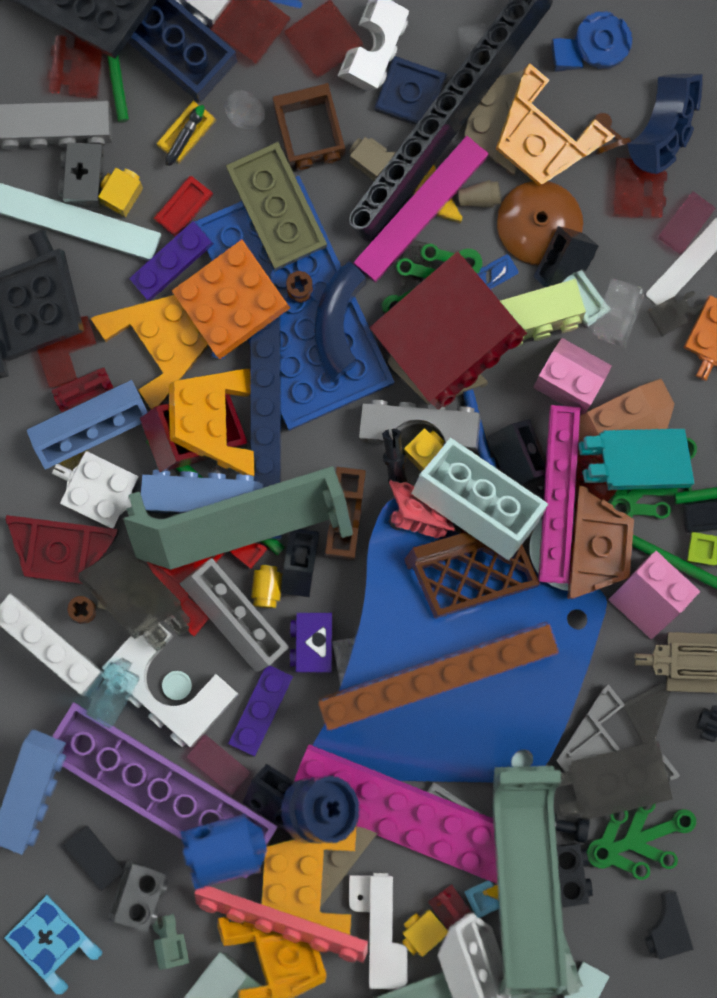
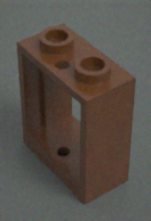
(304, 99)

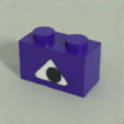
(313, 643)

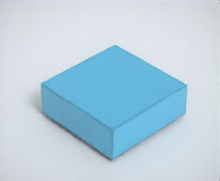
(479, 902)

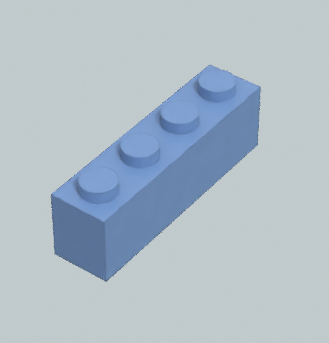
(87, 424)
(188, 492)
(28, 790)

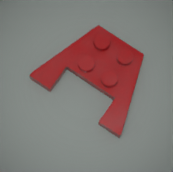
(172, 578)

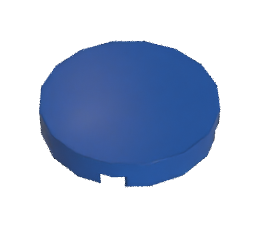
(603, 40)

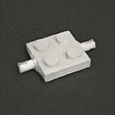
(97, 489)

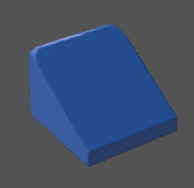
(565, 55)

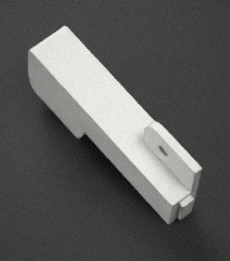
(386, 957)

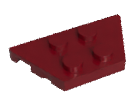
(57, 548)

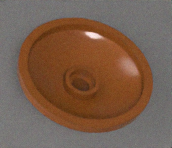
(517, 221)

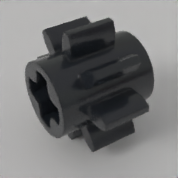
(708, 724)

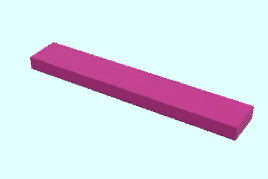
(421, 209)
(559, 494)

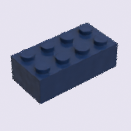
(183, 48)

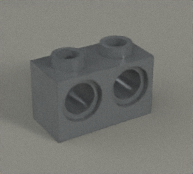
(130, 894)

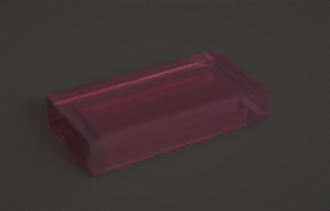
(686, 223)
(218, 764)

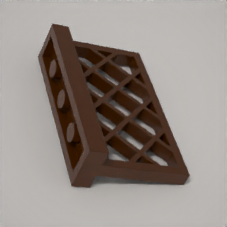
(457, 548)

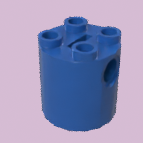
(223, 850)

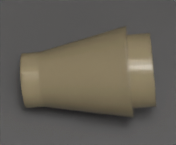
(481, 195)

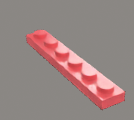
(290, 926)

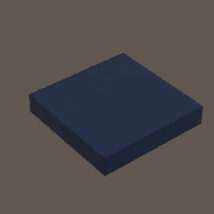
(409, 90)

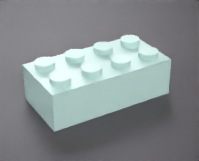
(479, 498)

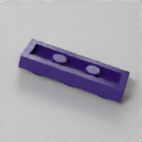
(171, 261)
(260, 710)

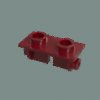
(82, 389)
(449, 906)

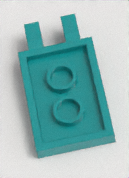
(639, 459)

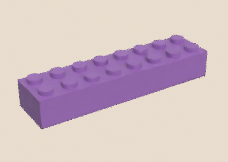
(145, 777)

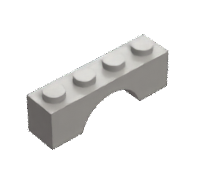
(459, 425)

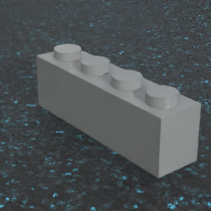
(54, 124)
(234, 615)

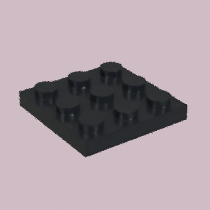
(37, 305)

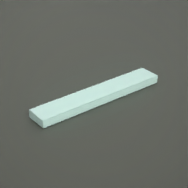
(78, 223)

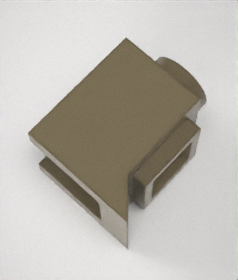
(369, 157)

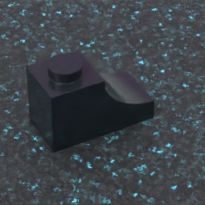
(565, 255)
(299, 562)
(670, 932)

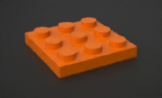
(230, 299)

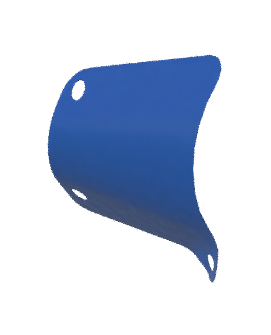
(476, 725)

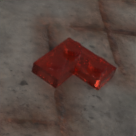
(57, 358)

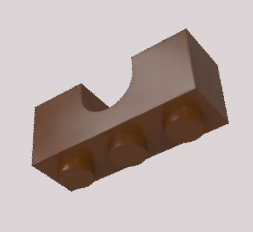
(352, 484)

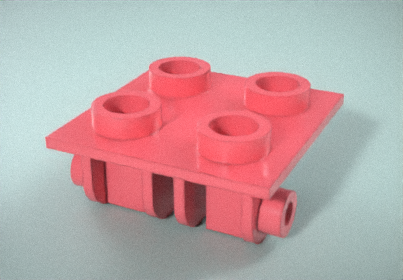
(417, 515)

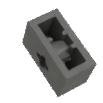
(91, 160)

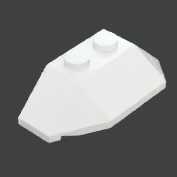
(472, 960)

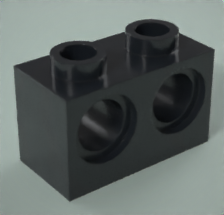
(575, 874)

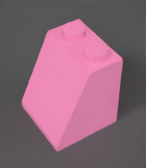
(572, 376)
(654, 595)

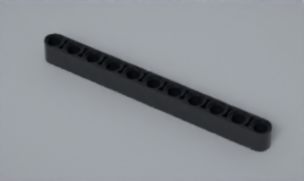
(447, 123)

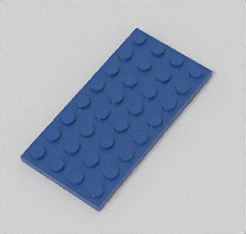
(305, 386)

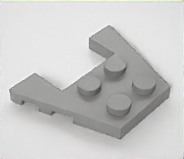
(592, 739)

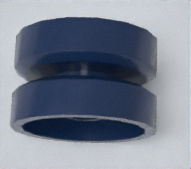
(320, 810)

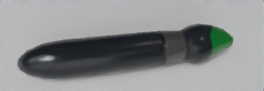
(194, 119)

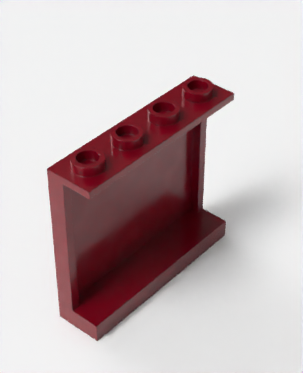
(448, 331)

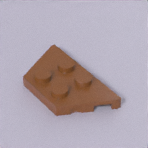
(599, 545)

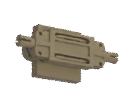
(686, 661)

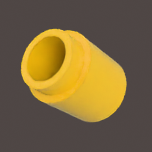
(266, 587)

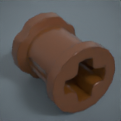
(304, 279)
(82, 600)

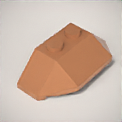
(638, 409)

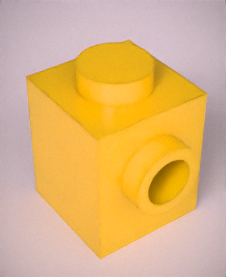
(120, 190)
(423, 448)
(423, 932)

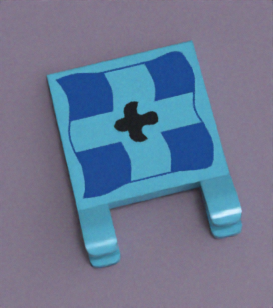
(48, 939)

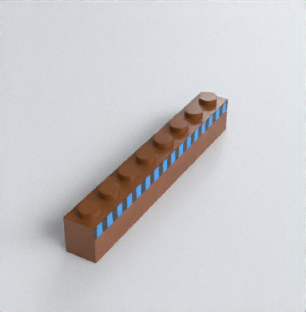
(438, 675)

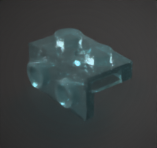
(113, 694)

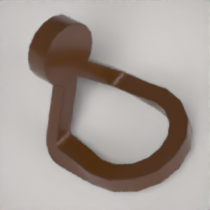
(606, 121)

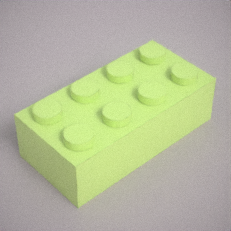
(548, 310)

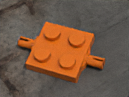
(703, 338)

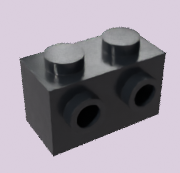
(519, 452)
(267, 794)

